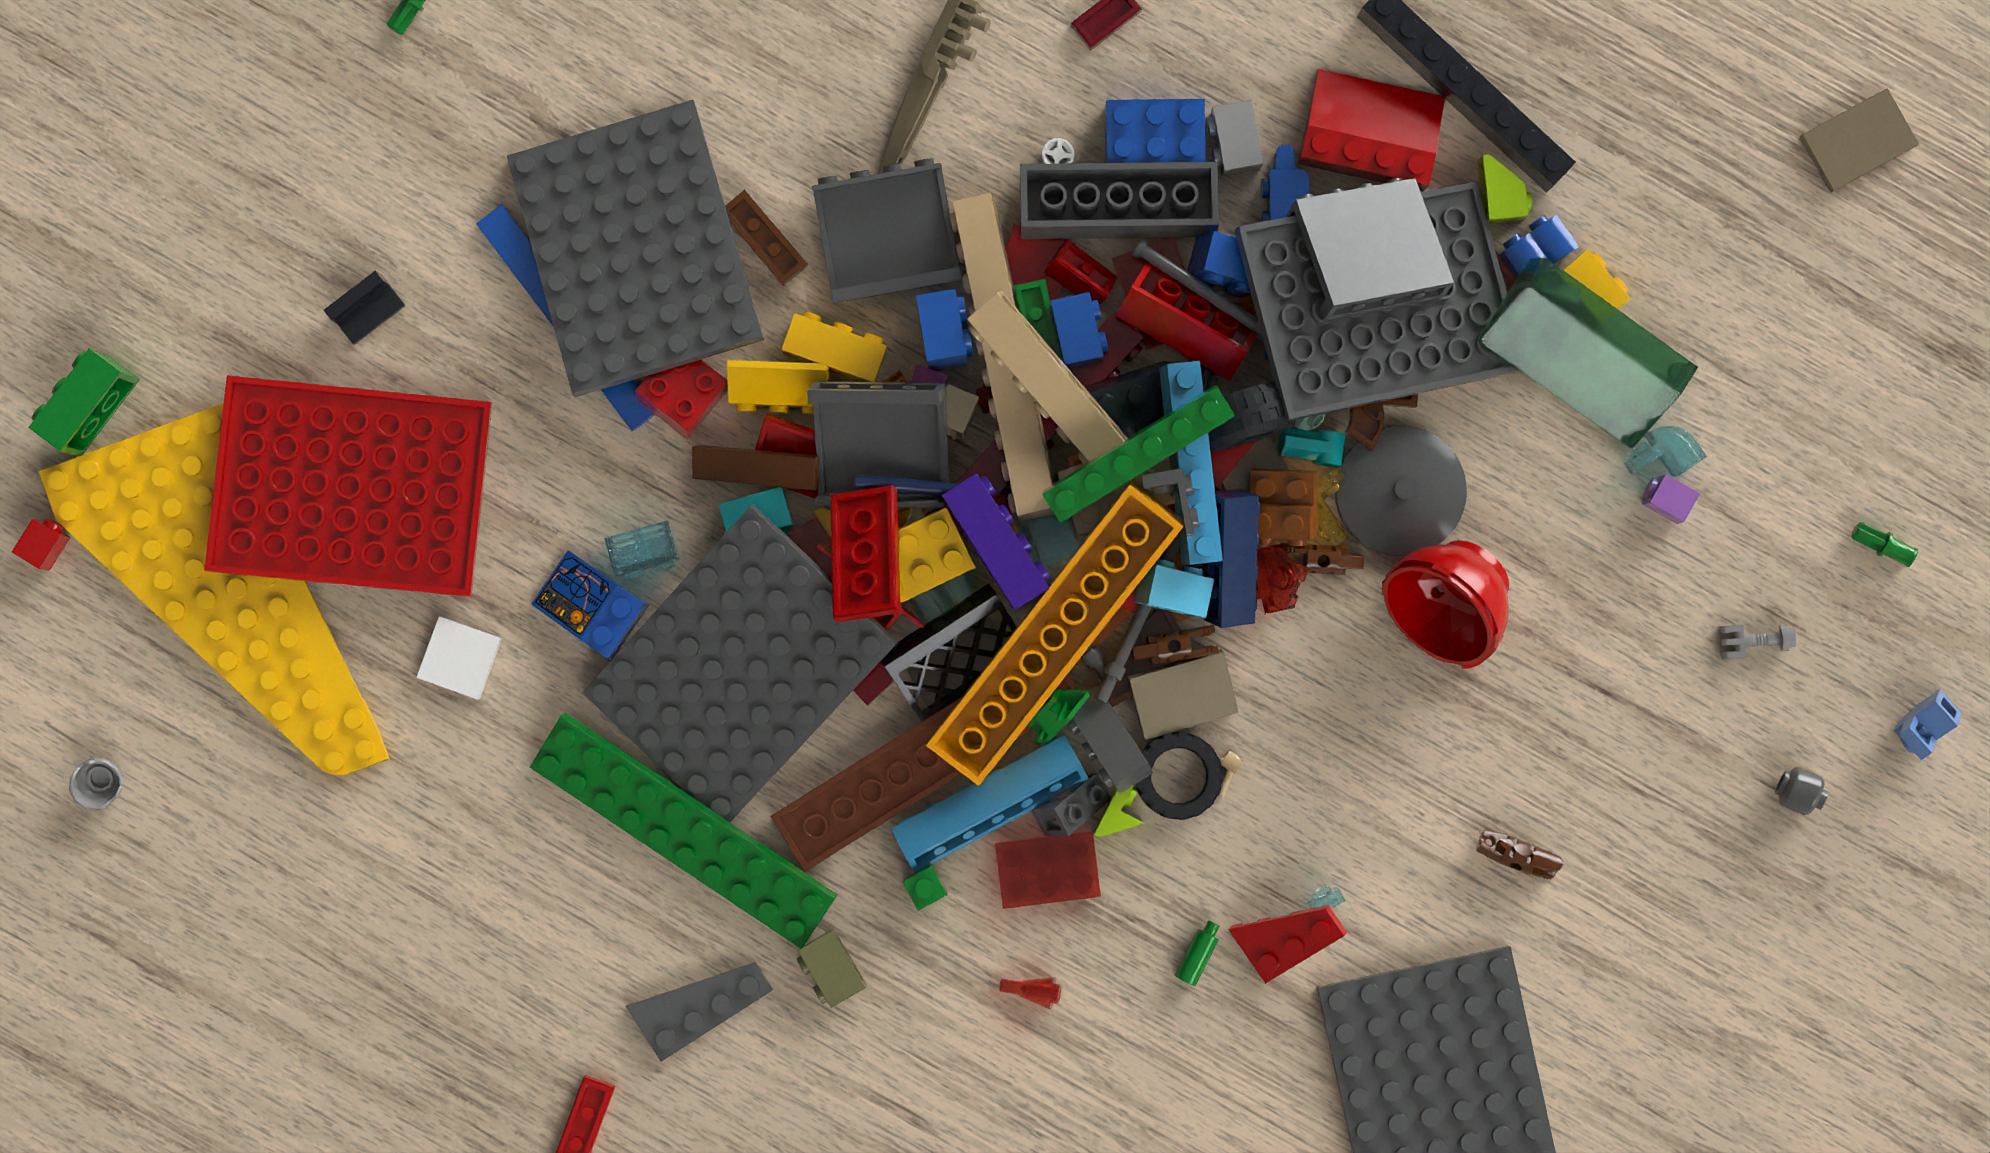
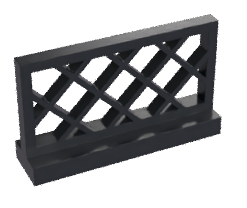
(936, 635)

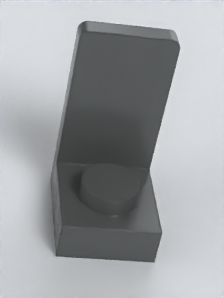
(1162, 483)
(1074, 809)

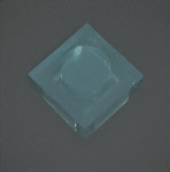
(1326, 896)

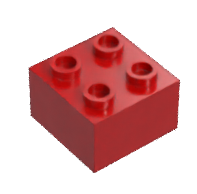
(683, 395)

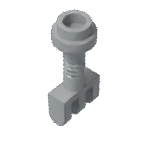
(1785, 638)

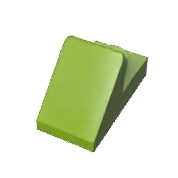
(1113, 818)

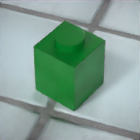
(925, 887)

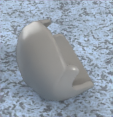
(96, 783)

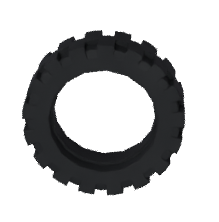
(1210, 790)

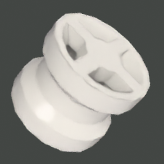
(1059, 150)

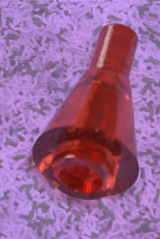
(1040, 991)

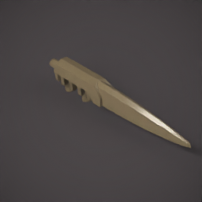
(931, 74)

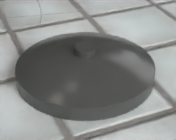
(1402, 491)

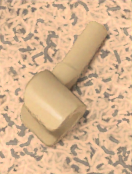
(1232, 762)

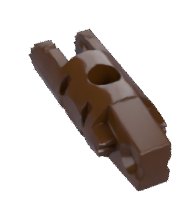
(1336, 558)
(1159, 651)
(1519, 854)

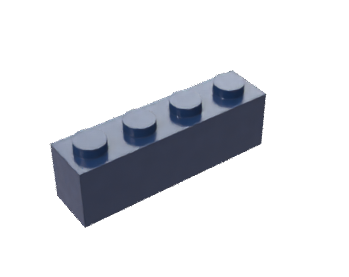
(1234, 585)

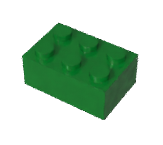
(83, 402)

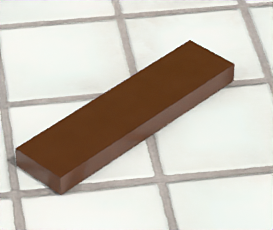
(755, 467)

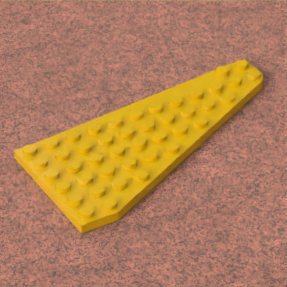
(147, 520)

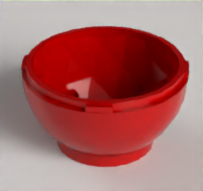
(1465, 619)

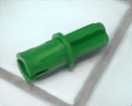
(404, 15)
(1884, 544)

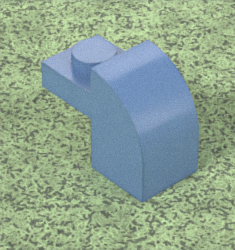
(1927, 724)

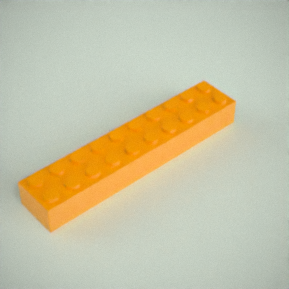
(1055, 632)

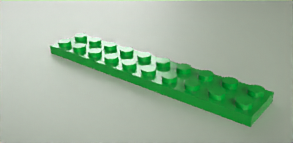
(683, 830)

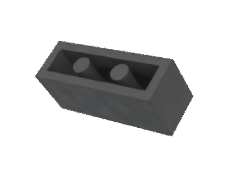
(1109, 743)

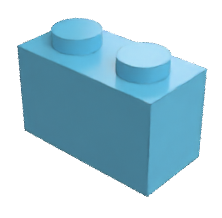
(1175, 590)

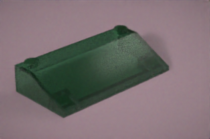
(1586, 352)

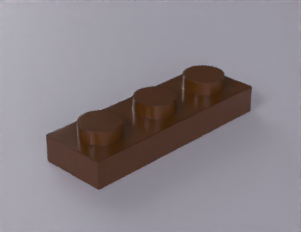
(764, 238)

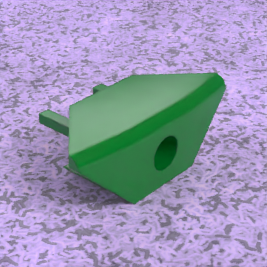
(1056, 713)

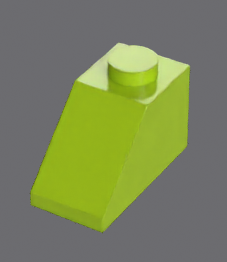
(1502, 192)

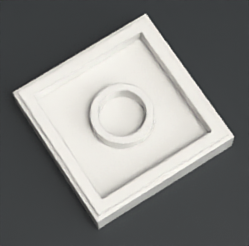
(459, 657)

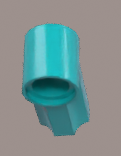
(1320, 447)

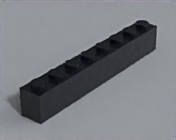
(1467, 90)

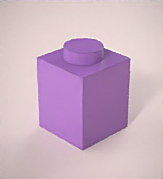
(1670, 498)

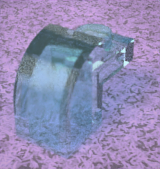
(1672, 446)

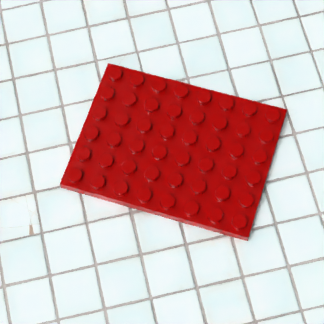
(348, 486)

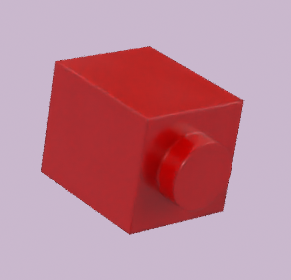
(41, 543)

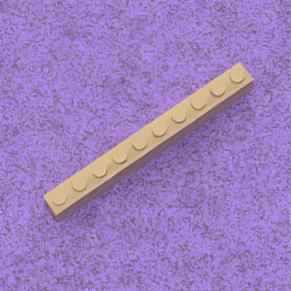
(1018, 419)

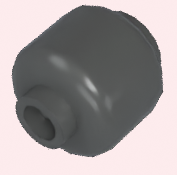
(1801, 791)

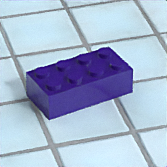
(995, 541)

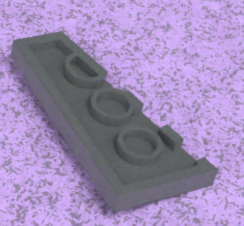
(688, 1012)

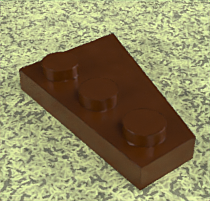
(1158, 623)

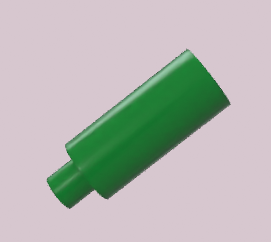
(1198, 954)

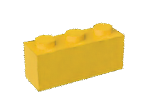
(835, 346)

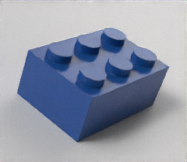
(1155, 130)
(941, 324)

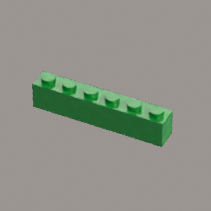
(1138, 453)

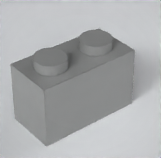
(1235, 138)

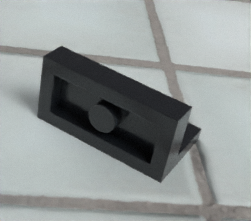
(365, 307)

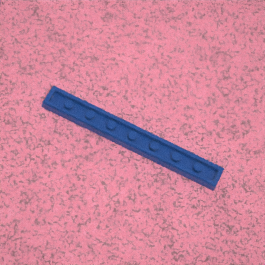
(518, 255)

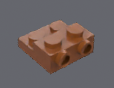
(1286, 505)

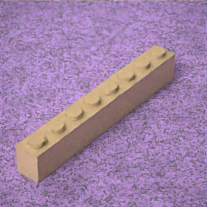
(1049, 382)

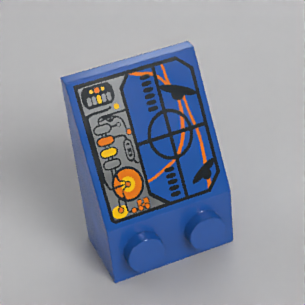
(590, 605)

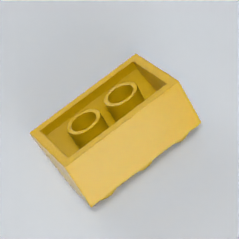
(773, 385)

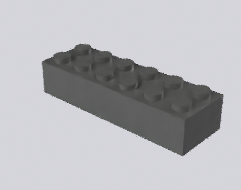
(1118, 200)

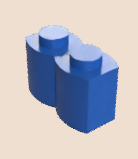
(1547, 240)

